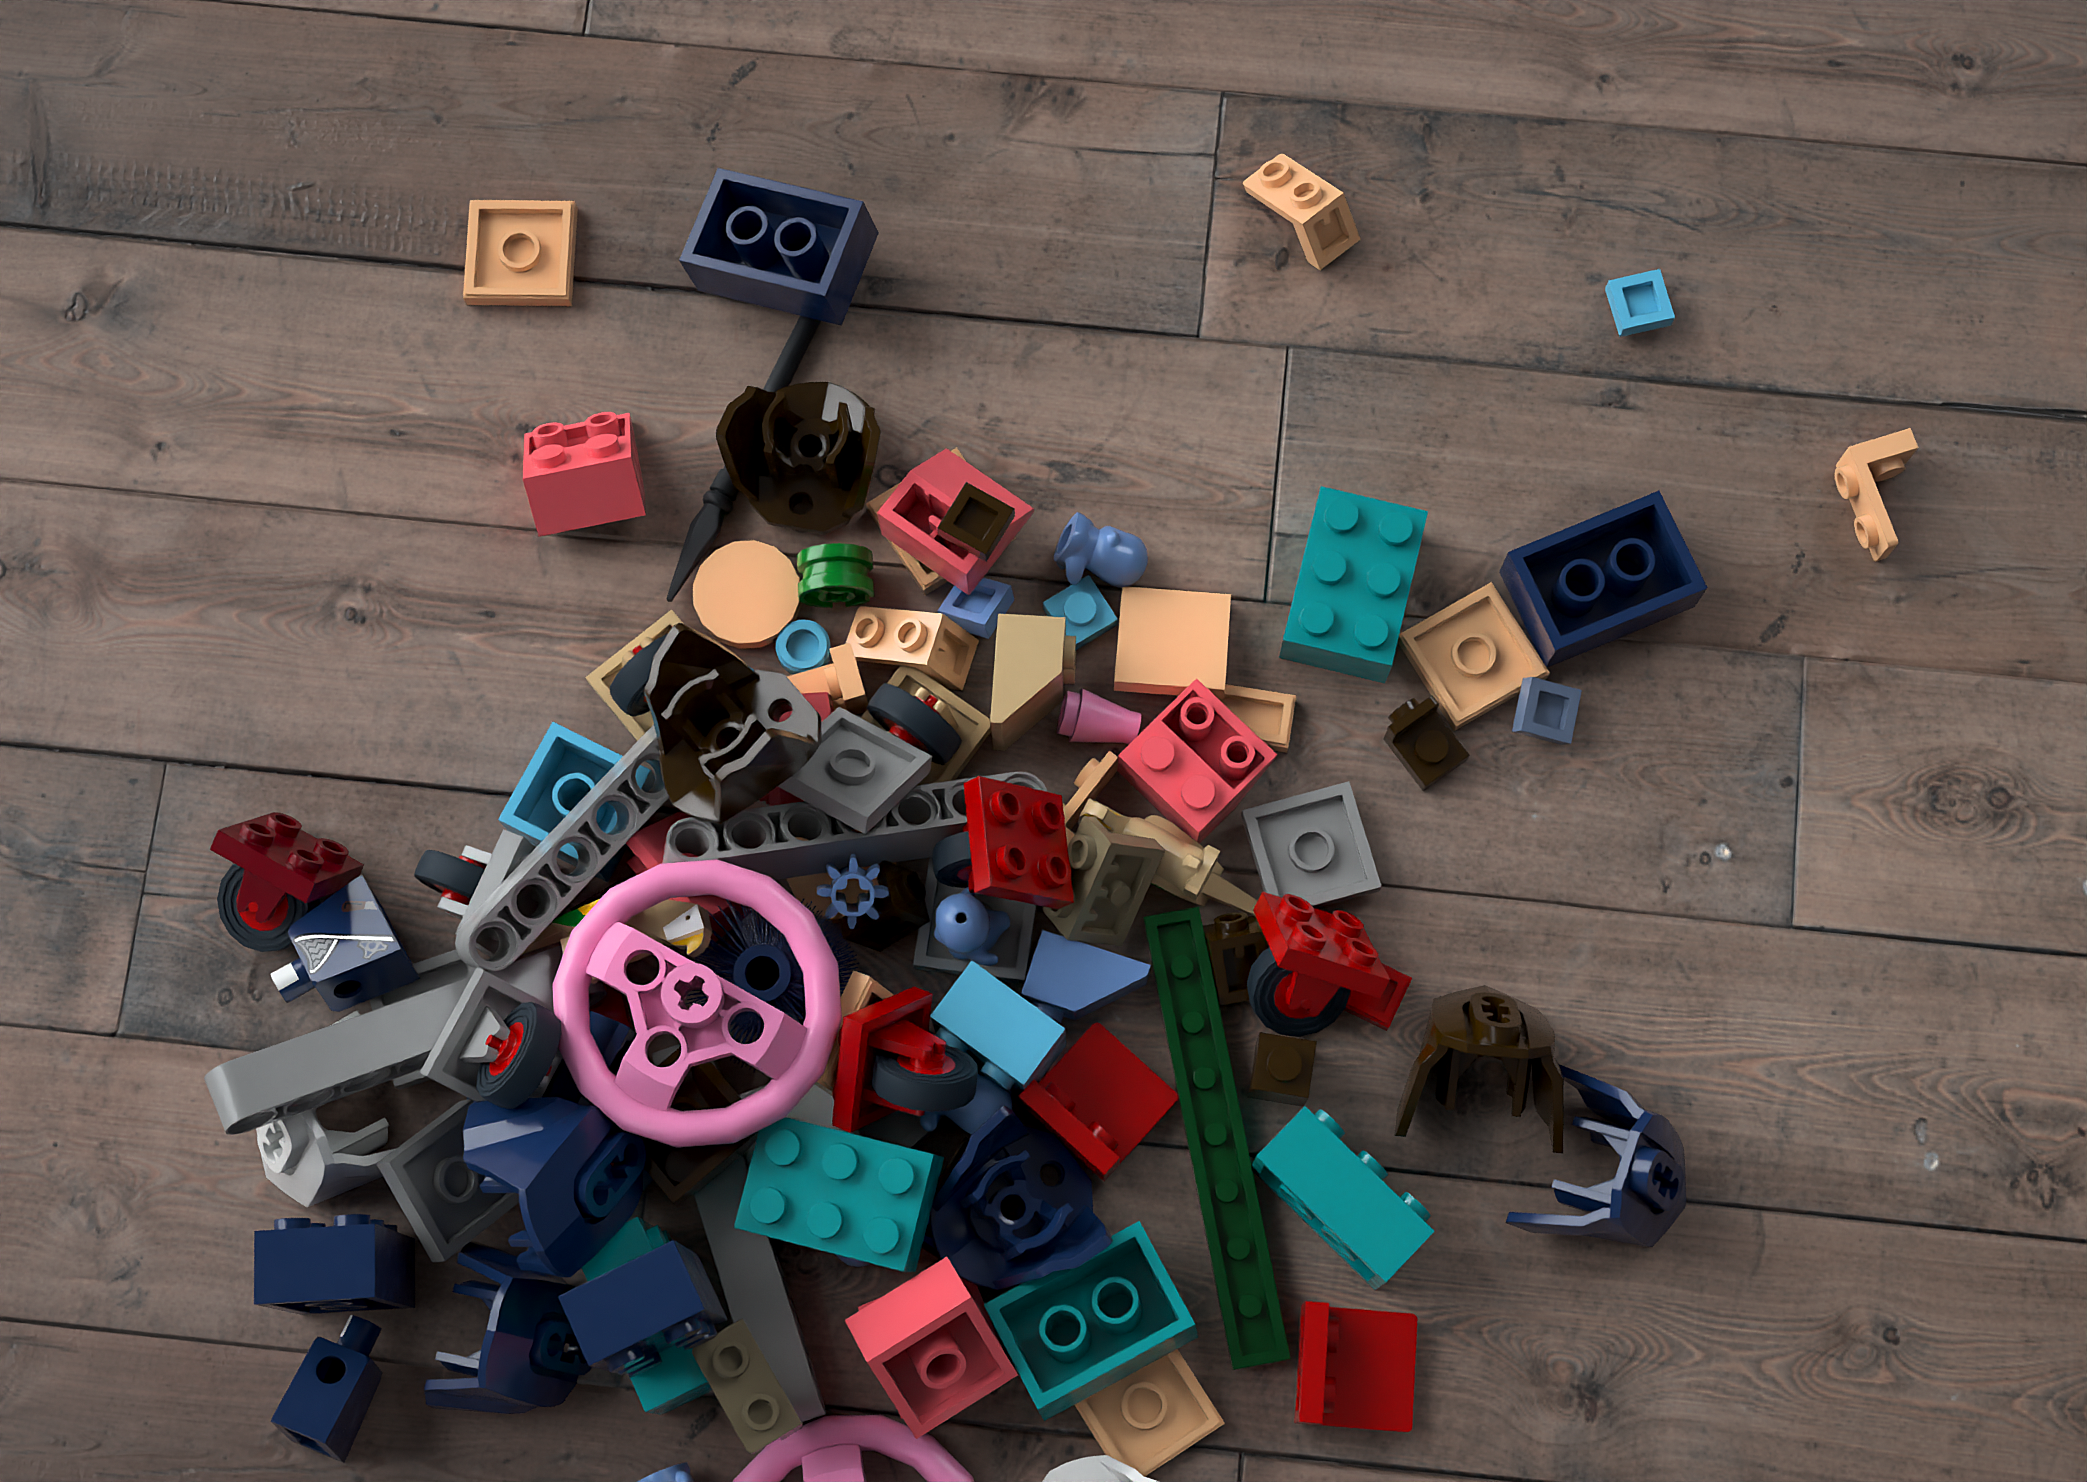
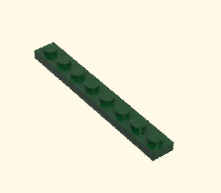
(1216, 1139)

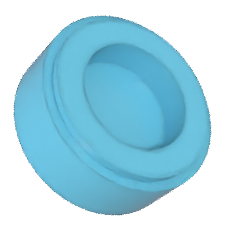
(803, 646)

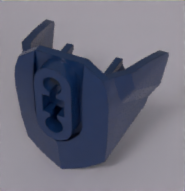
(562, 1170)
(1649, 1182)
(1050, 1226)
(523, 1343)

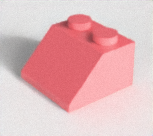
(930, 1347)

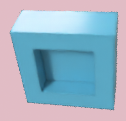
(1639, 302)
(1085, 611)

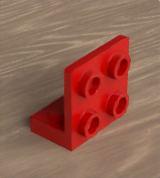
(1099, 1100)
(1355, 1368)

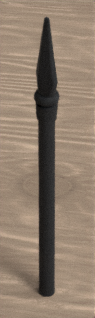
(719, 500)

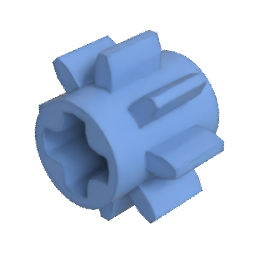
(864, 901)

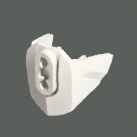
(320, 1162)

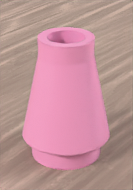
(1095, 719)

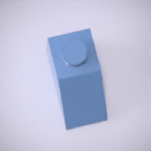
(1078, 978)

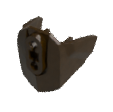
(767, 444)
(723, 726)
(1488, 1025)

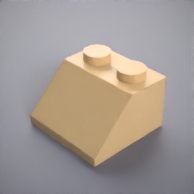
(1029, 673)

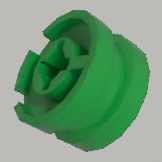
(835, 575)

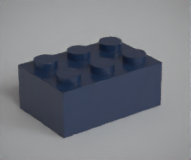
(779, 246)
(1602, 579)
(335, 1267)
(643, 1310)

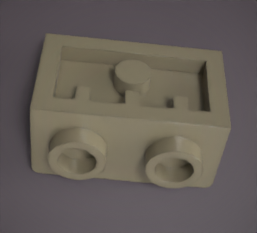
(1107, 883)
(746, 1387)

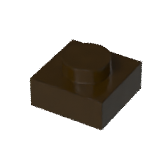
(976, 521)

